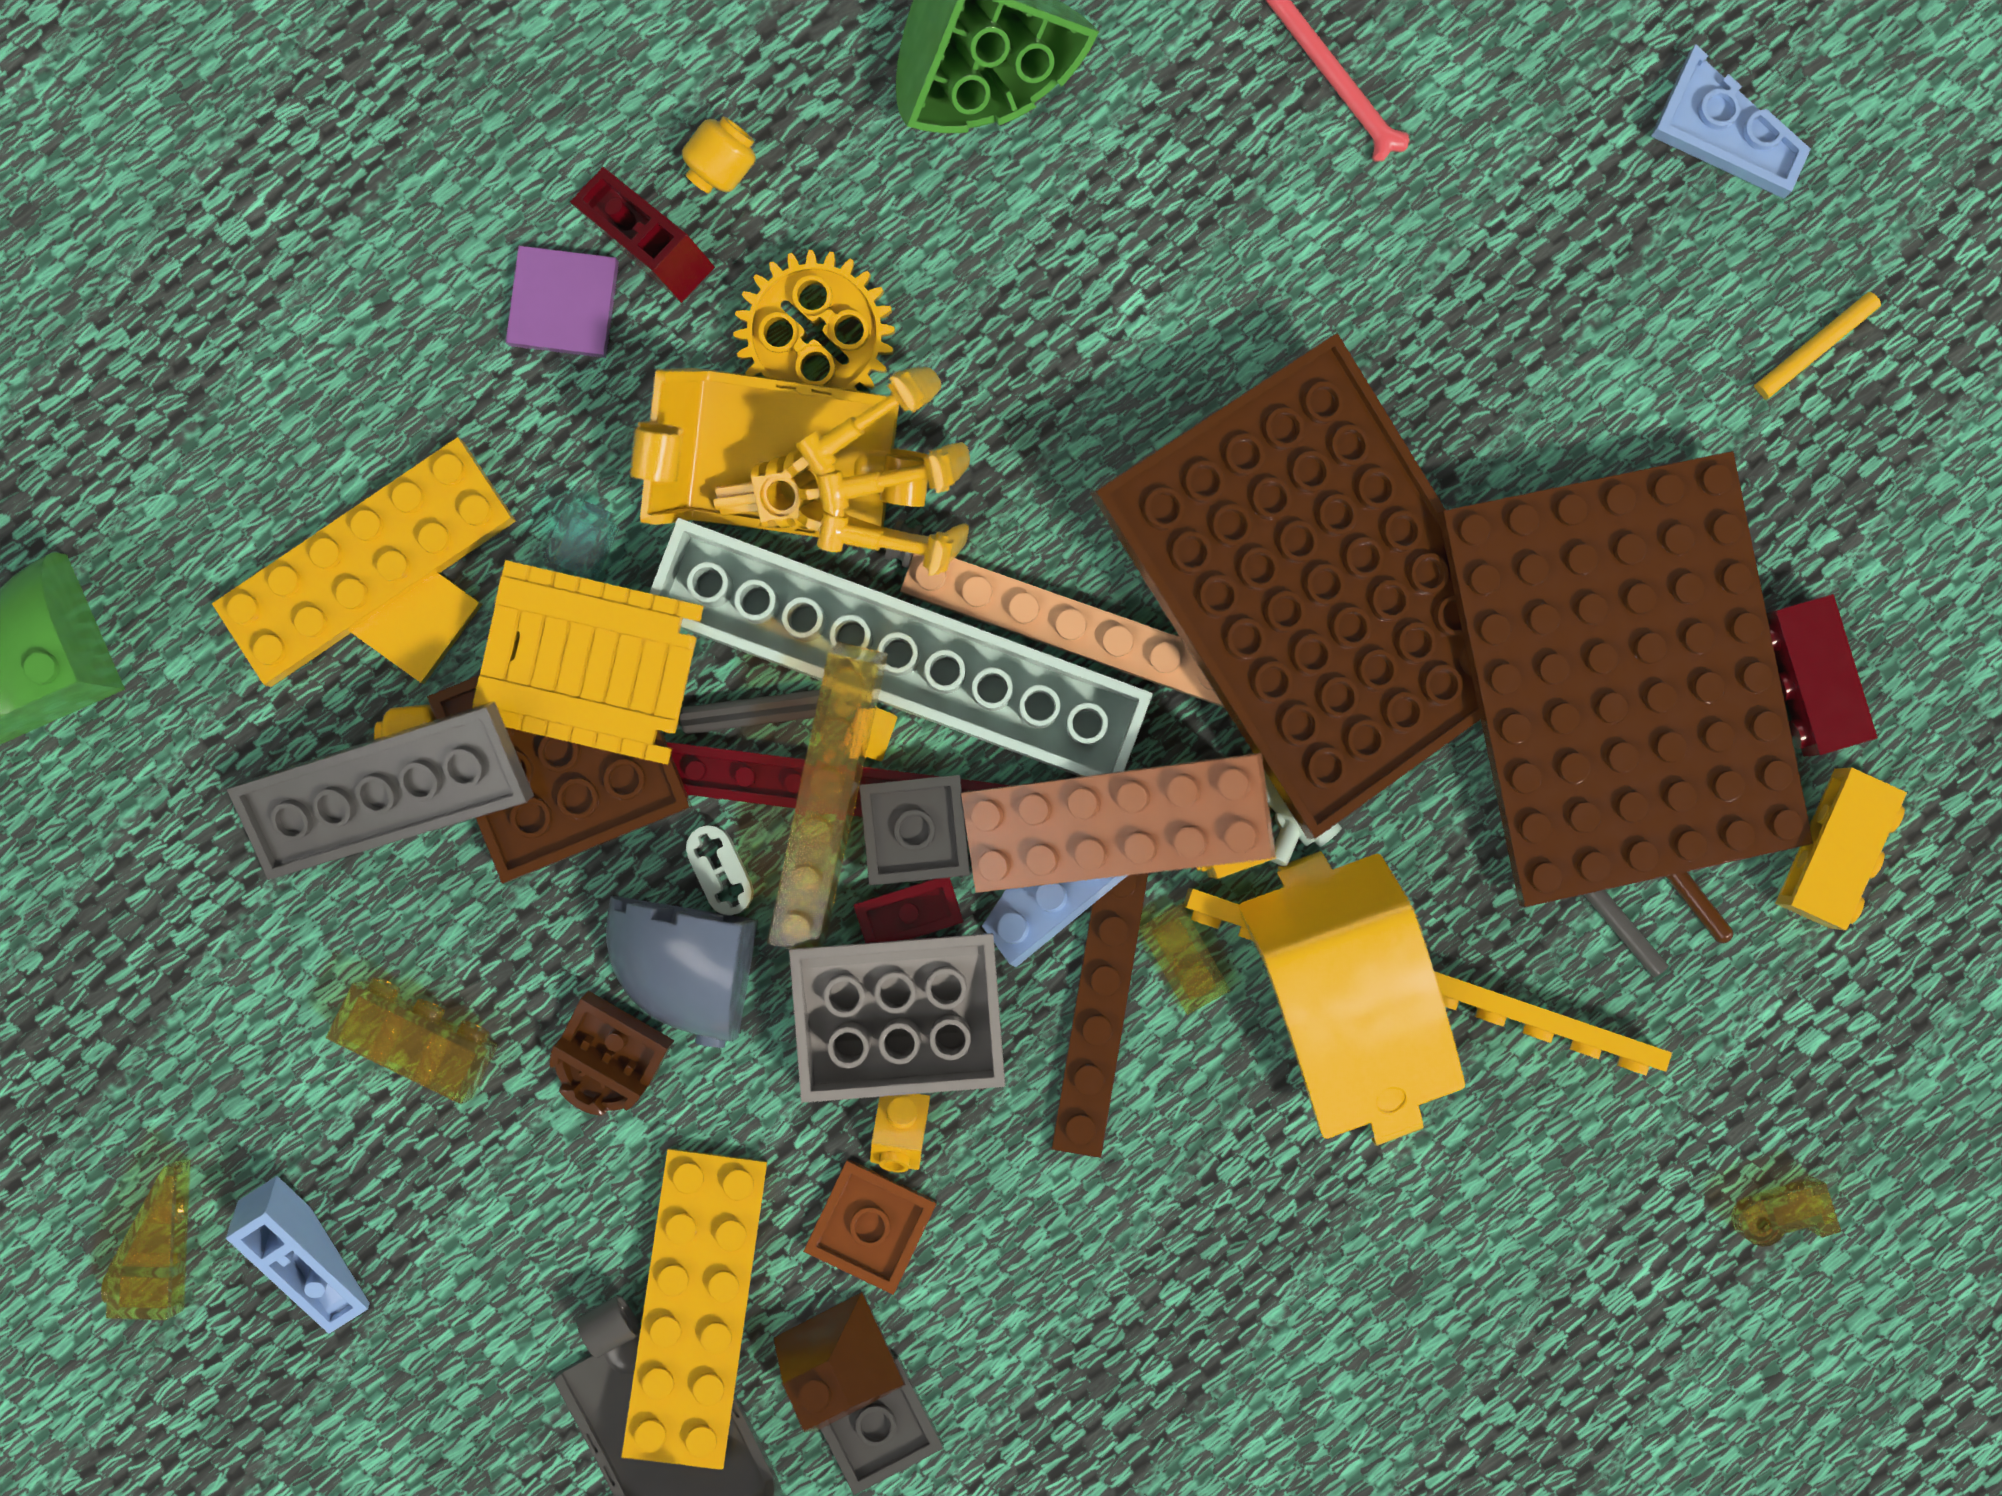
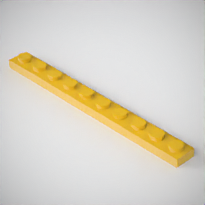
(1491, 1005)

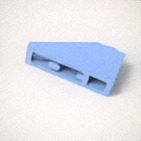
(296, 1254)

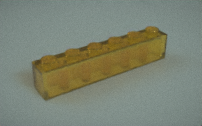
(827, 796)

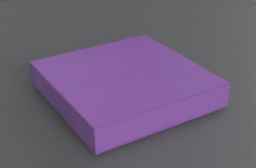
(562, 301)

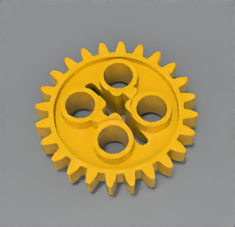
(845, 300)

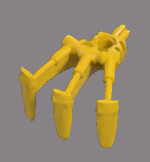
(764, 494)

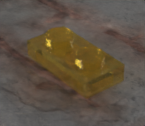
(1184, 958)

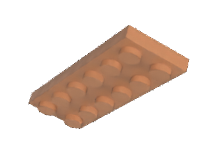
(1119, 823)

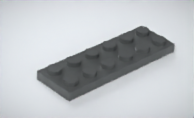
(381, 791)

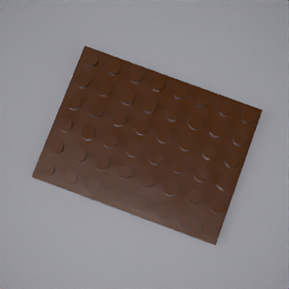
(1306, 581)
(1625, 678)

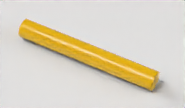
(1817, 345)

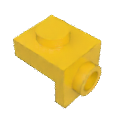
(899, 1132)

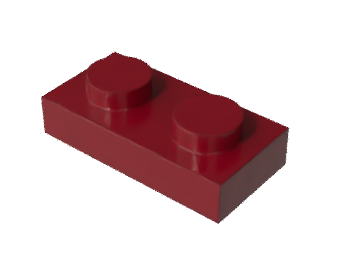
(909, 912)

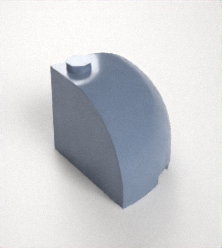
(683, 965)

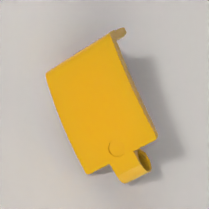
(719, 424)
(1356, 994)

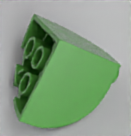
(985, 60)
(49, 649)

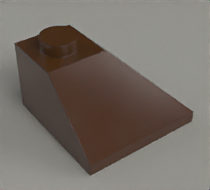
(836, 1364)

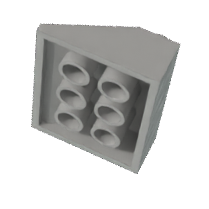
(897, 1017)

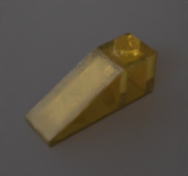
(150, 1264)

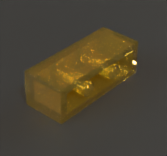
(413, 1039)

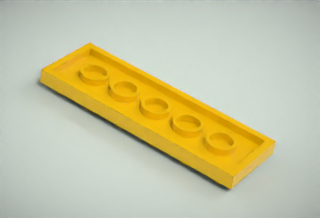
(363, 562)
(694, 1309)

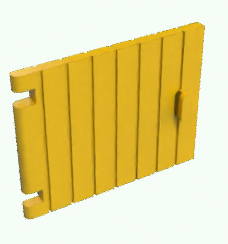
(586, 661)

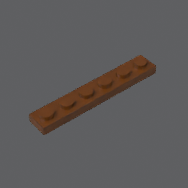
(1099, 1018)

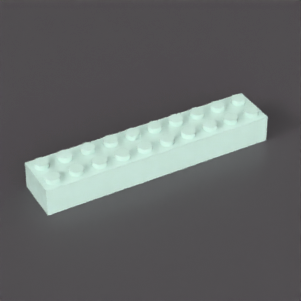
(932, 663)

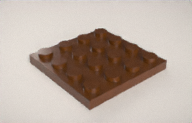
(578, 797)

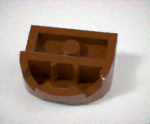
(606, 1057)

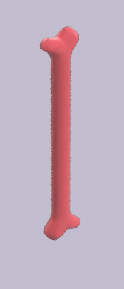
(1383, 136)

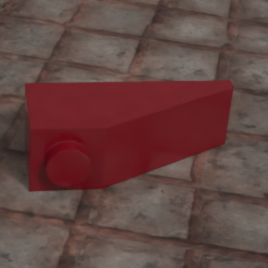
(643, 234)

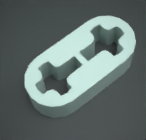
(708, 875)

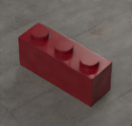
(1819, 678)

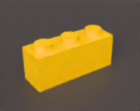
(1845, 851)

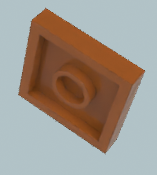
(870, 1226)

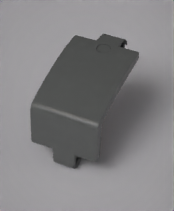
(599, 1399)

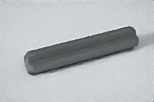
(749, 712)

